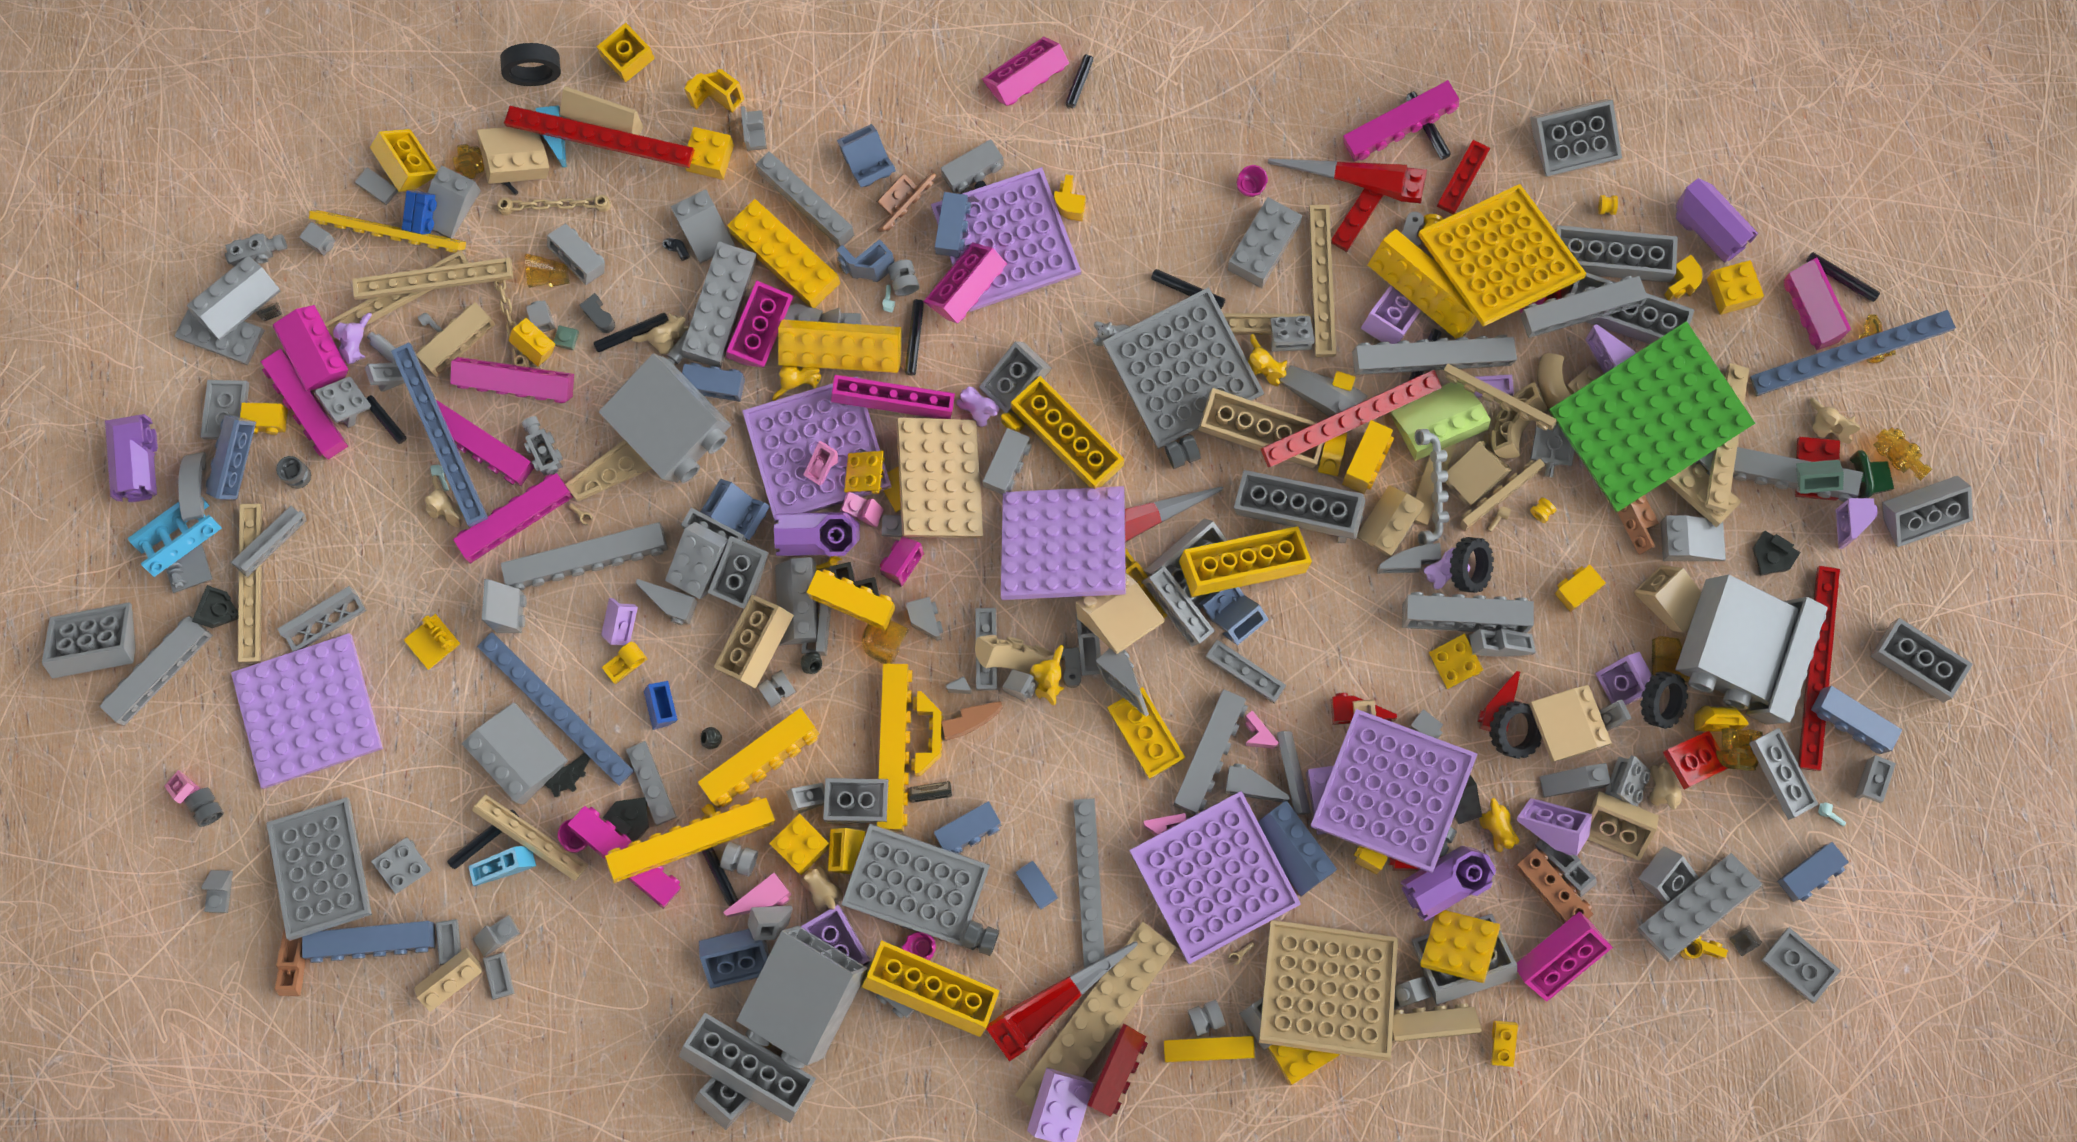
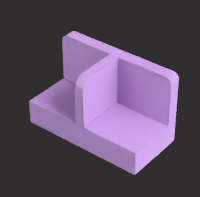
(618, 622)

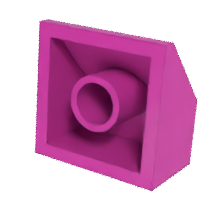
(902, 560)

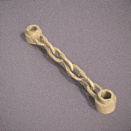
(510, 207)
(526, 363)

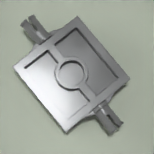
(1552, 449)

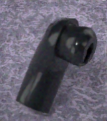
(676, 246)

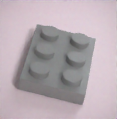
(222, 399)
(1800, 965)

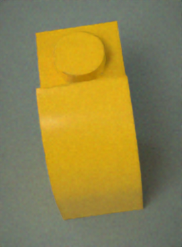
(1069, 205)
(1688, 278)
(1332, 455)

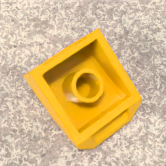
(1718, 718)

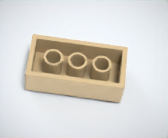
(753, 641)

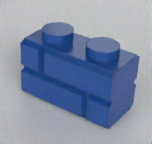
(419, 212)

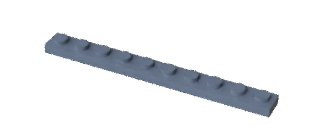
(1852, 352)
(439, 435)
(555, 709)

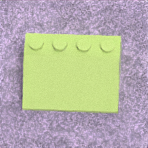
(1448, 413)

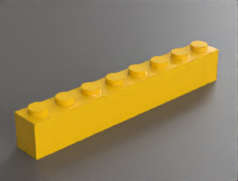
(894, 742)
(689, 840)

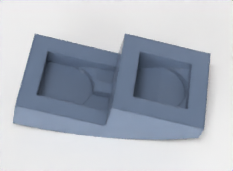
(1036, 885)

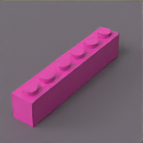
(1401, 121)
(512, 379)
(892, 397)
(304, 404)
(486, 448)
(513, 517)
(603, 838)

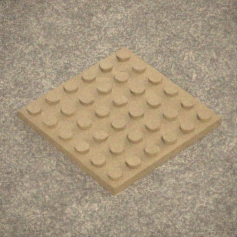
(1329, 990)

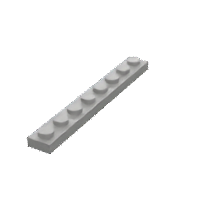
(1089, 881)

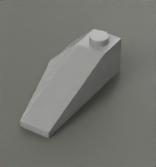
(1320, 392)

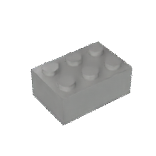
(696, 560)

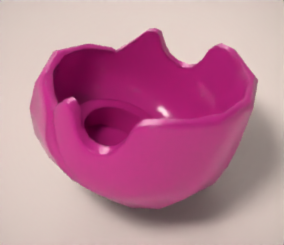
(1252, 180)
(569, 840)
(920, 945)

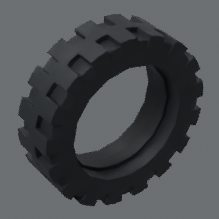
(1483, 566)
(1652, 696)
(1499, 727)

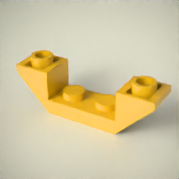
(924, 761)

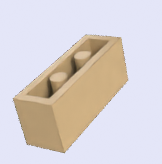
(448, 979)

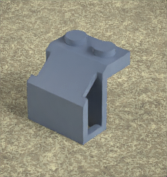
(866, 156)
(869, 265)
(735, 508)
(1234, 613)

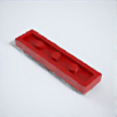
(1463, 177)
(1356, 219)

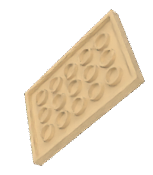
(939, 478)

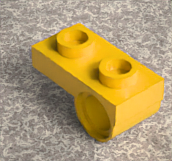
(625, 662)
(1712, 949)
(1504, 1043)

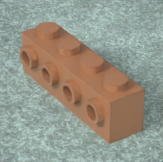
(1551, 887)

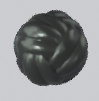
(811, 663)
(711, 738)

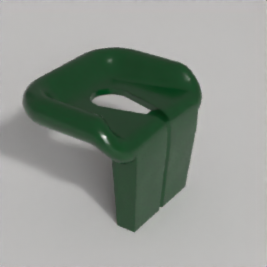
(1875, 476)

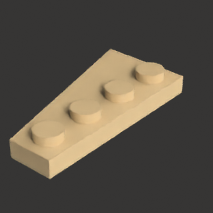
(609, 470)

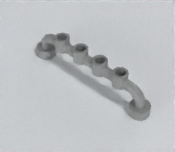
(1424, 437)

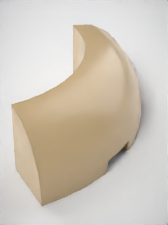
(1551, 379)
(1510, 426)
(1009, 653)

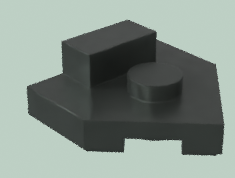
(1774, 554)
(215, 608)
(629, 817)

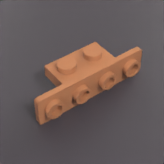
(900, 196)
(1637, 519)

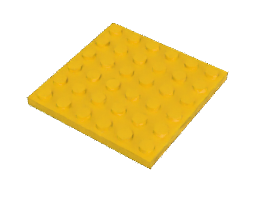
(1501, 254)

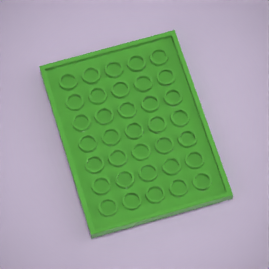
(1651, 416)

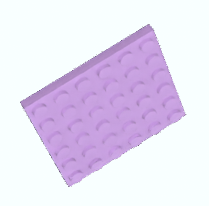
(1025, 230)
(786, 436)
(1063, 543)
(306, 711)
(1394, 790)
(1214, 877)

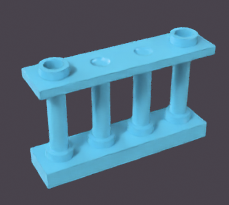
(161, 528)

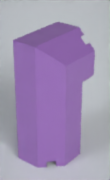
(1714, 220)
(131, 458)
(815, 534)
(1453, 879)

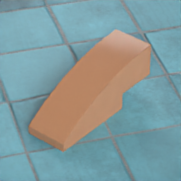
(971, 719)
(290, 966)

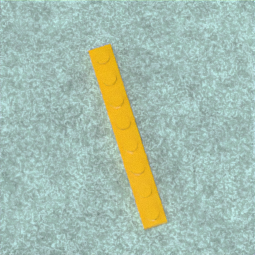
(379, 229)

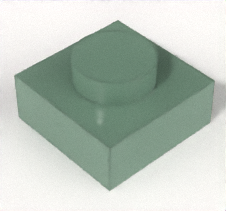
(566, 337)

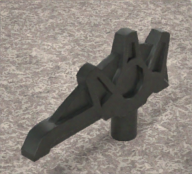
(568, 776)

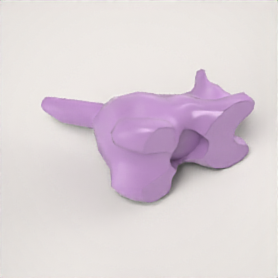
(350, 338)
(978, 406)
(1439, 572)

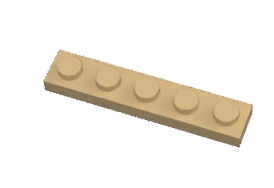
(1501, 493)

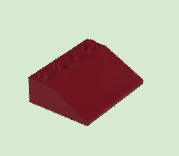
(1117, 1070)

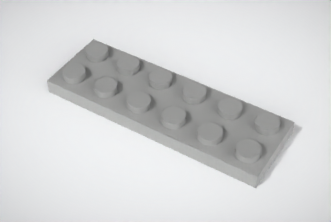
(1699, 907)

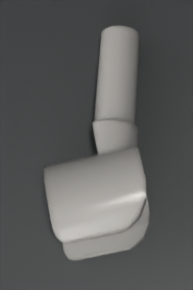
(426, 319)

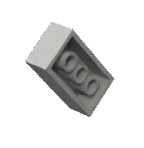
(1264, 242)
(1921, 660)

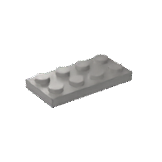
(236, 345)
(1783, 773)

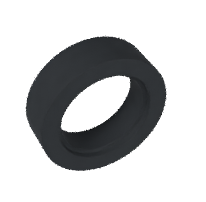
(530, 53)

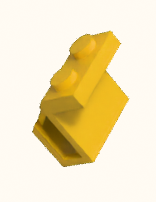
(711, 85)
(844, 849)

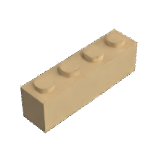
(455, 339)

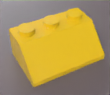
(403, 159)

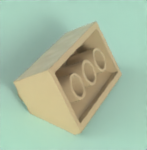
(599, 112)
(1435, 1024)

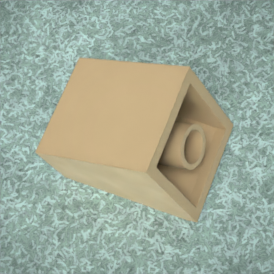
(1477, 473)
(1670, 596)

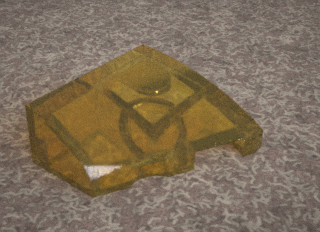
(545, 271)
(1666, 655)

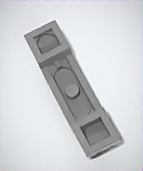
(190, 486)

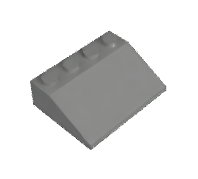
(1577, 137)
(1202, 534)
(89, 640)
(515, 753)
(1449, 987)

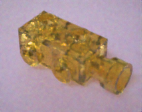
(1896, 448)

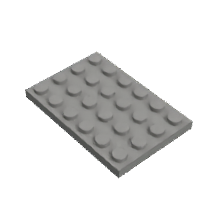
(318, 869)
(915, 884)

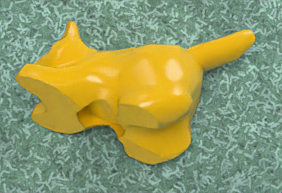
(1263, 363)
(793, 377)
(1048, 675)
(1498, 823)

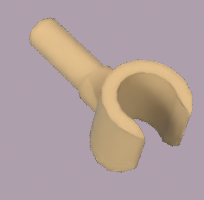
(580, 513)
(1504, 513)
(1241, 953)

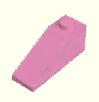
(766, 894)

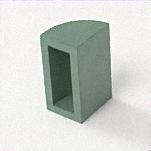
(1820, 476)

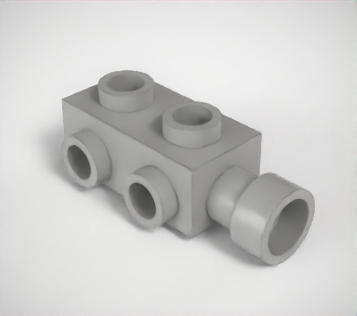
(256, 247)
(543, 453)

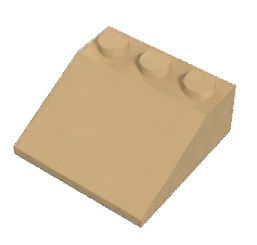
(512, 155)
(1119, 618)
(1570, 723)

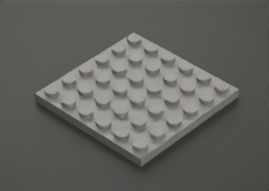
(1176, 362)

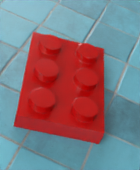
(1817, 450)
(1695, 759)

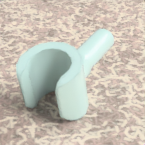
(888, 305)
(438, 471)
(1825, 810)

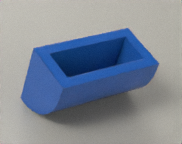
(660, 704)

